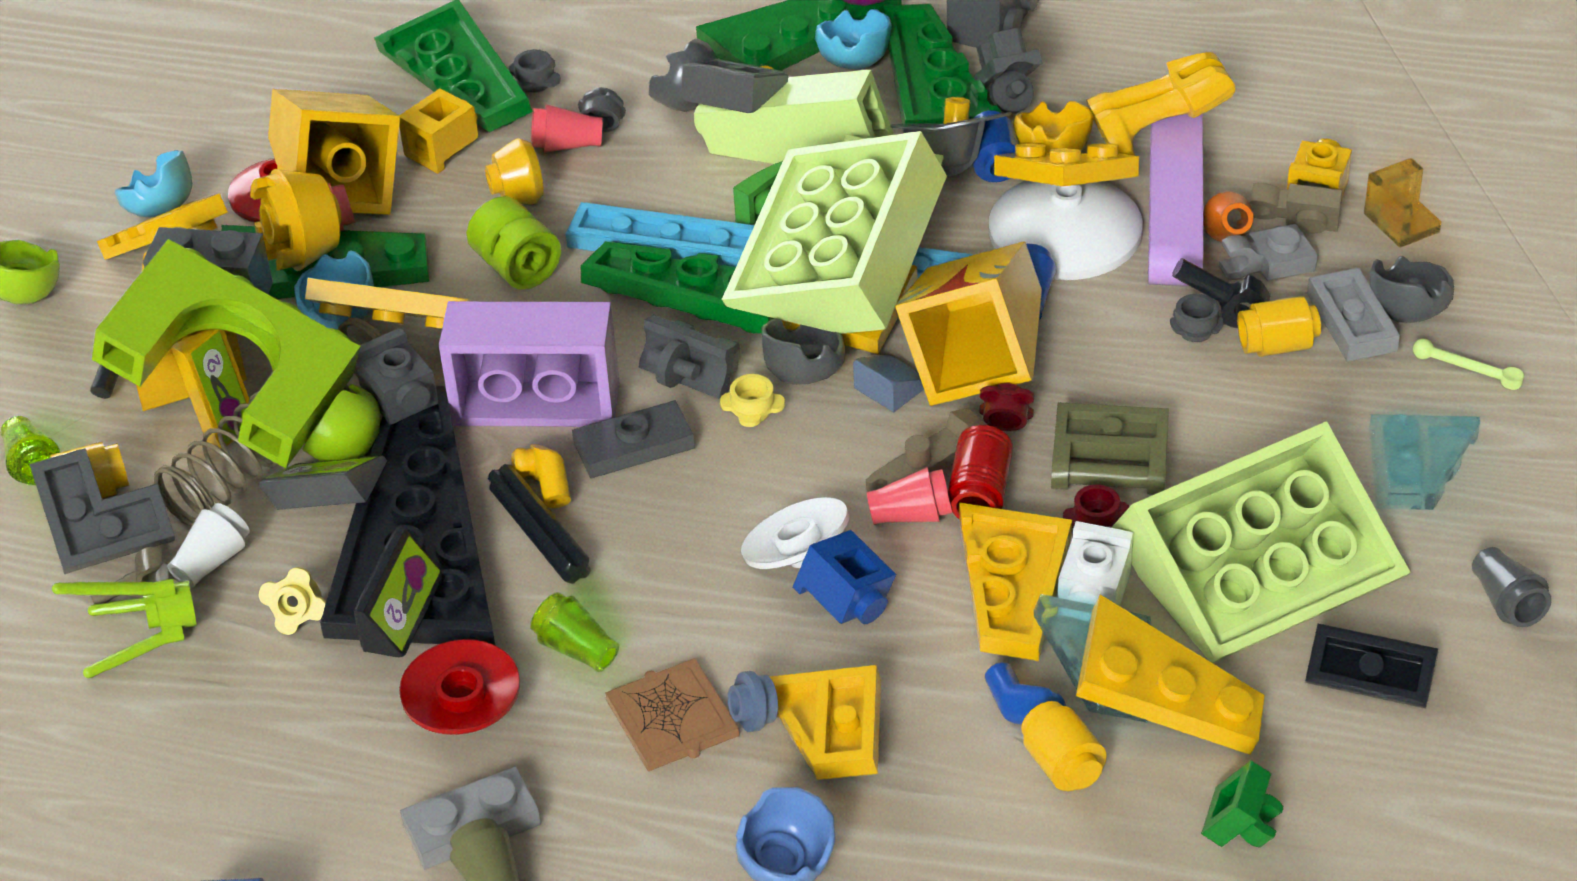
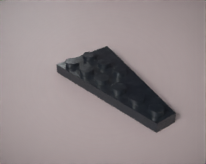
(428, 498)

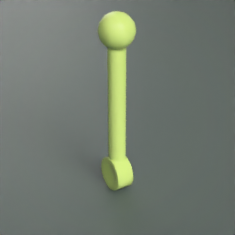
(1509, 377)

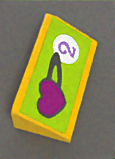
(211, 380)

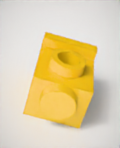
(437, 129)
(1321, 163)

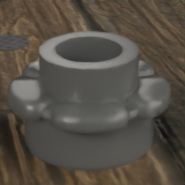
(604, 104)
(1196, 317)

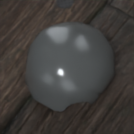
(668, 88)
(1412, 289)
(801, 354)

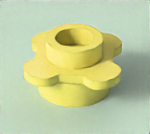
(752, 399)
(304, 588)

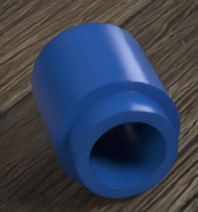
(997, 139)

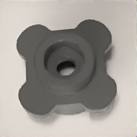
(534, 71)

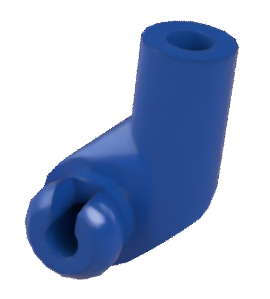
(1013, 698)

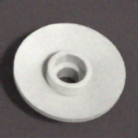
(789, 532)

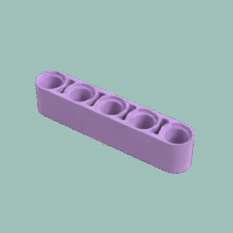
(1175, 197)

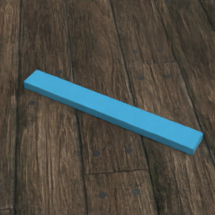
(684, 235)

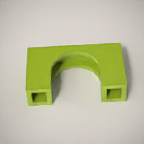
(189, 294)

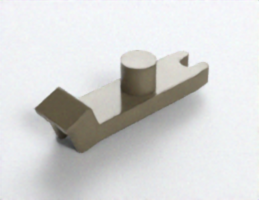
(922, 452)

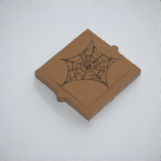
(672, 714)

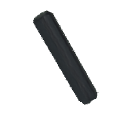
(539, 524)

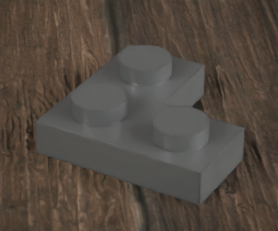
(91, 528)

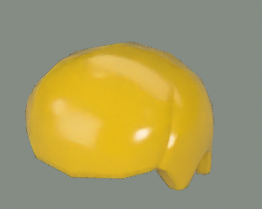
(1055, 129)

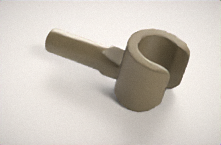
(147, 569)

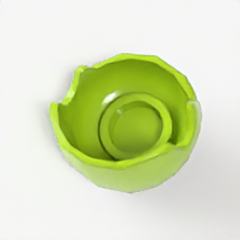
(26, 272)
(346, 427)

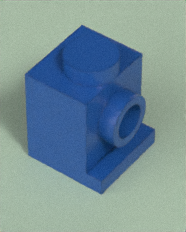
(846, 578)

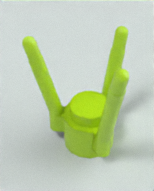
(166, 606)

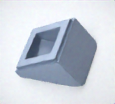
(886, 380)

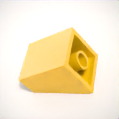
(340, 138)

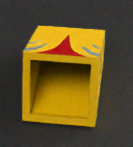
(973, 322)

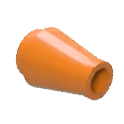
(1216, 214)

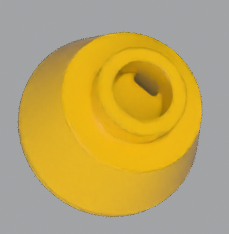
(516, 172)

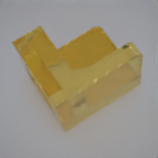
(1395, 204)

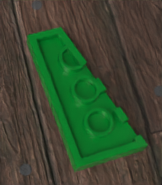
(778, 32)
(453, 54)
(928, 66)
(392, 256)
(685, 285)

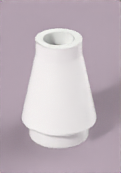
(210, 542)

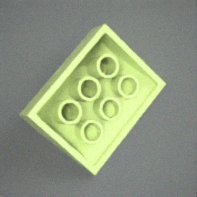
(839, 233)
(1262, 543)

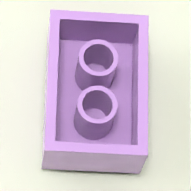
(529, 363)

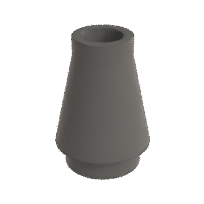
(1513, 590)

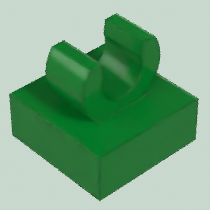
(1240, 807)

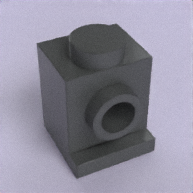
(396, 376)

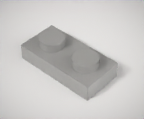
(1353, 314)
(494, 797)

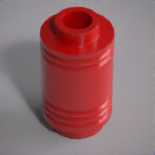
(980, 468)

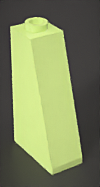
(799, 115)

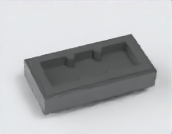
(633, 439)

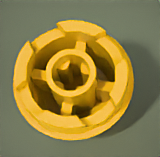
(296, 217)

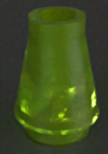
(24, 446)
(572, 631)

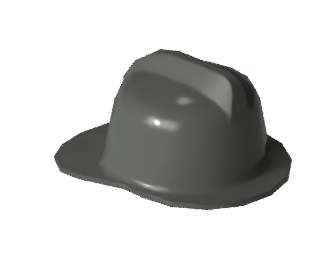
(954, 140)

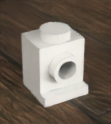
(1096, 564)

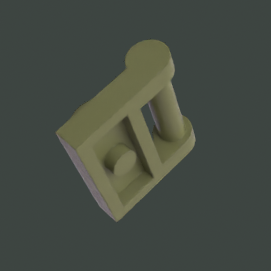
(1110, 434)

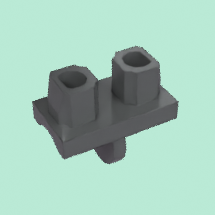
(1007, 67)
(688, 357)

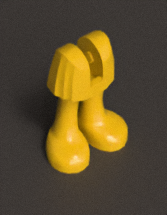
(1190, 88)

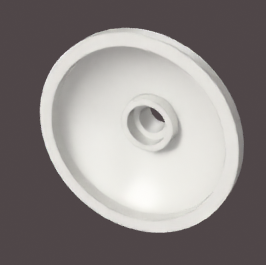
(1081, 225)

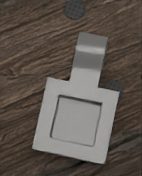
(1273, 251)

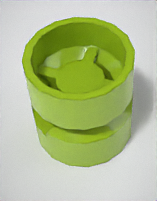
(513, 242)

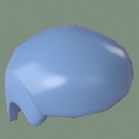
(786, 836)

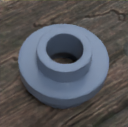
(753, 700)

